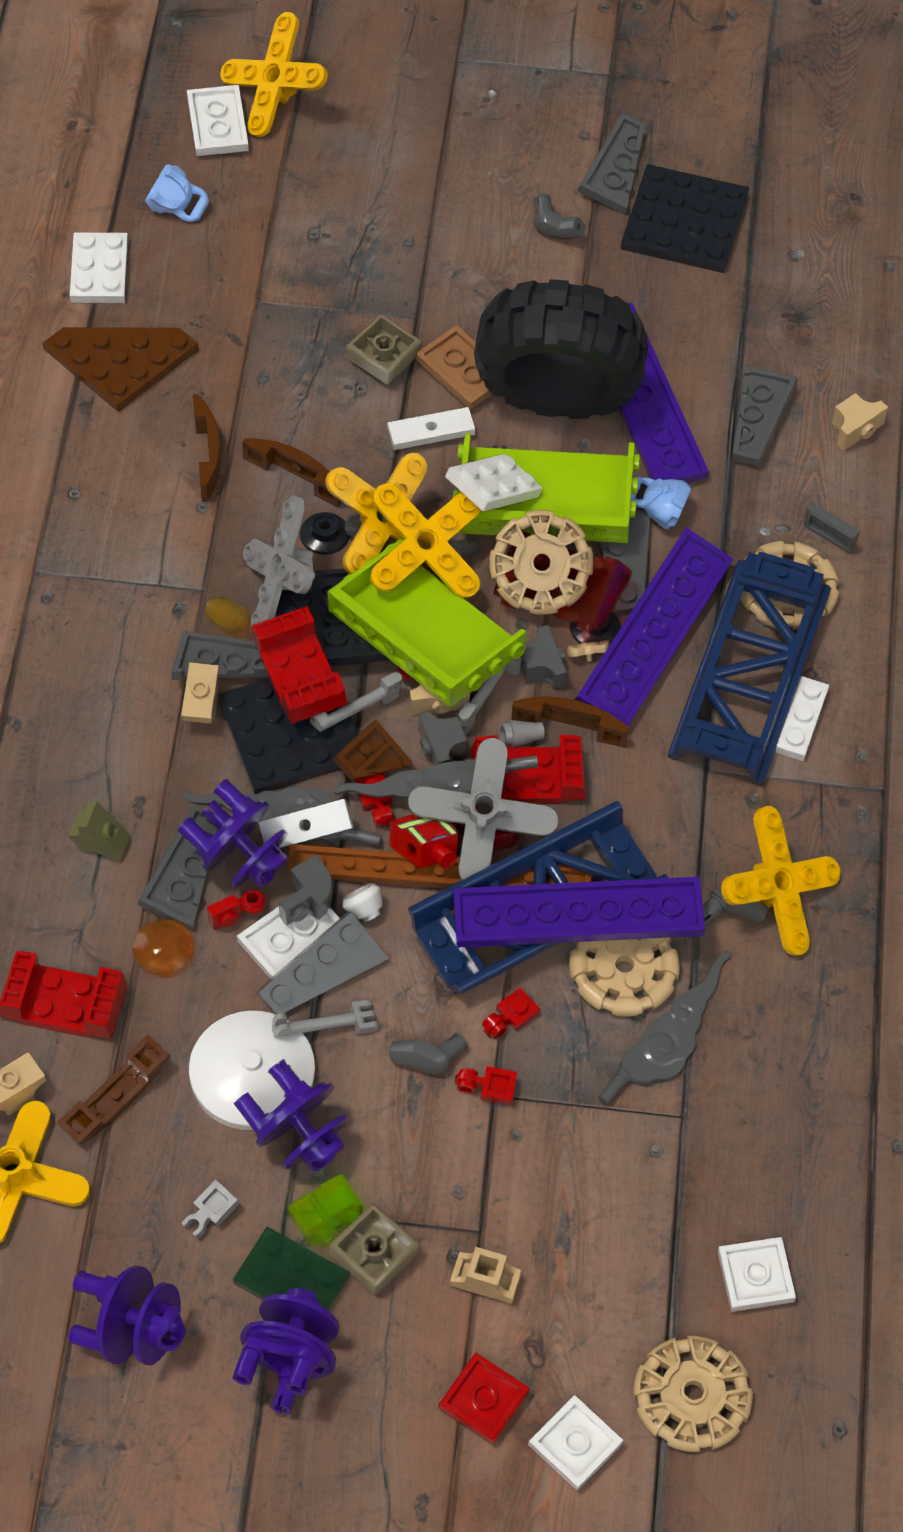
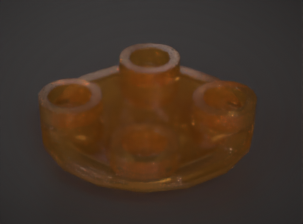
(163, 947)

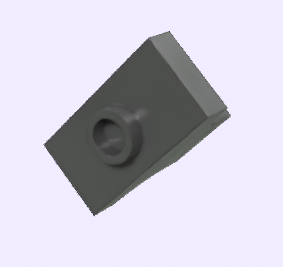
(544, 660)
(441, 738)

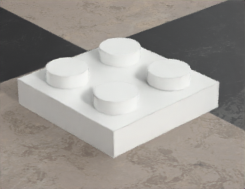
(756, 1274)
(575, 1442)

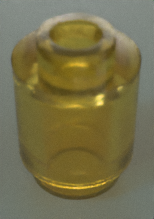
(227, 614)

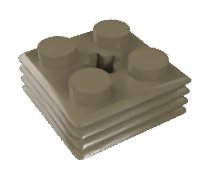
(383, 349)
(374, 1229)

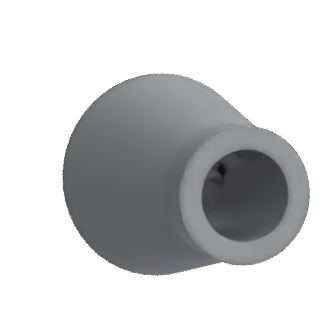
(518, 733)

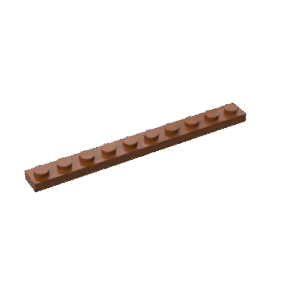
(395, 869)

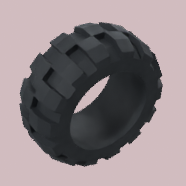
(561, 349)

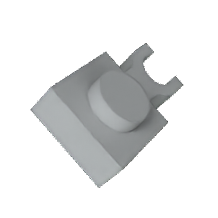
(214, 1205)

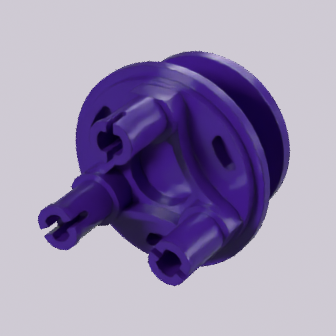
(233, 833)
(299, 1101)
(131, 1317)
(288, 1343)

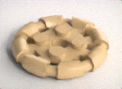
(802, 554)
(524, 567)
(624, 984)
(690, 1412)

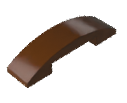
(267, 452)
(209, 470)
(574, 713)
(116, 1093)

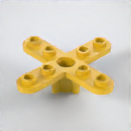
(275, 76)
(358, 496)
(434, 531)
(780, 881)
(29, 1176)

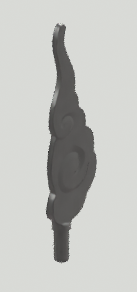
(448, 776)
(290, 801)
(667, 1040)

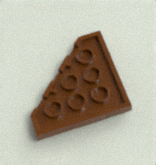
(120, 360)

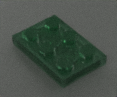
(283, 1264)

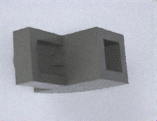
(313, 891)

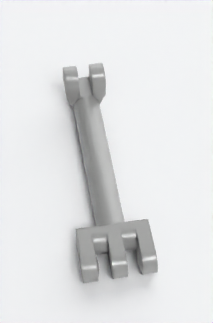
(387, 692)
(468, 712)
(356, 1017)

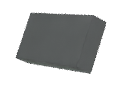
(831, 528)

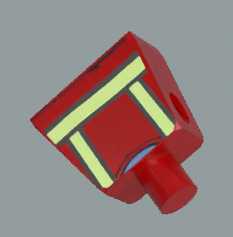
(424, 841)

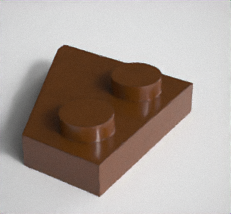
(371, 754)

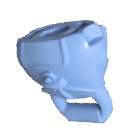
(173, 194)
(663, 499)

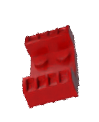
(298, 665)
(554, 781)
(62, 998)

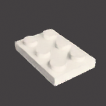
(217, 120)
(99, 268)
(494, 482)
(275, 944)

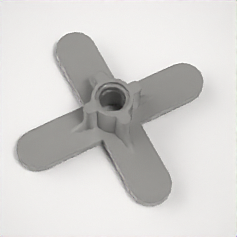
(281, 564)
(481, 828)

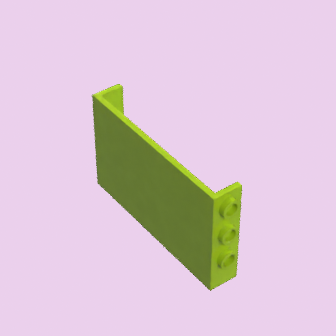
(581, 486)
(426, 630)

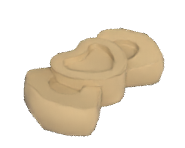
(587, 649)

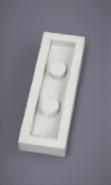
(802, 718)

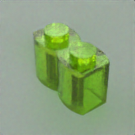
(325, 1210)

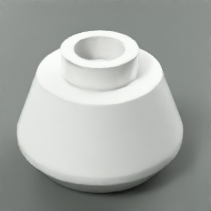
(364, 902)

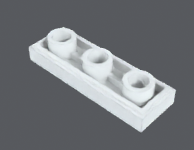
(430, 428)
(323, 818)

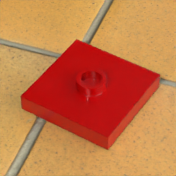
(484, 1398)

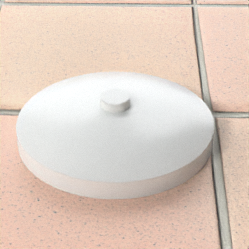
(236, 1059)

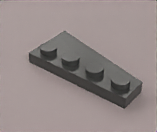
(614, 167)
(760, 412)
(634, 557)
(234, 656)
(179, 878)
(327, 962)

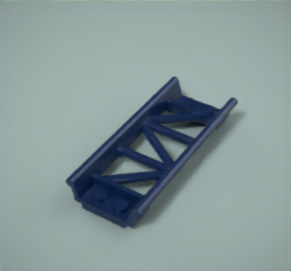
(764, 578)
(435, 924)

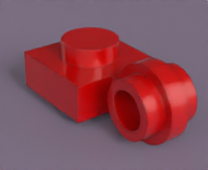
(379, 807)
(228, 911)
(515, 1009)
(496, 1084)

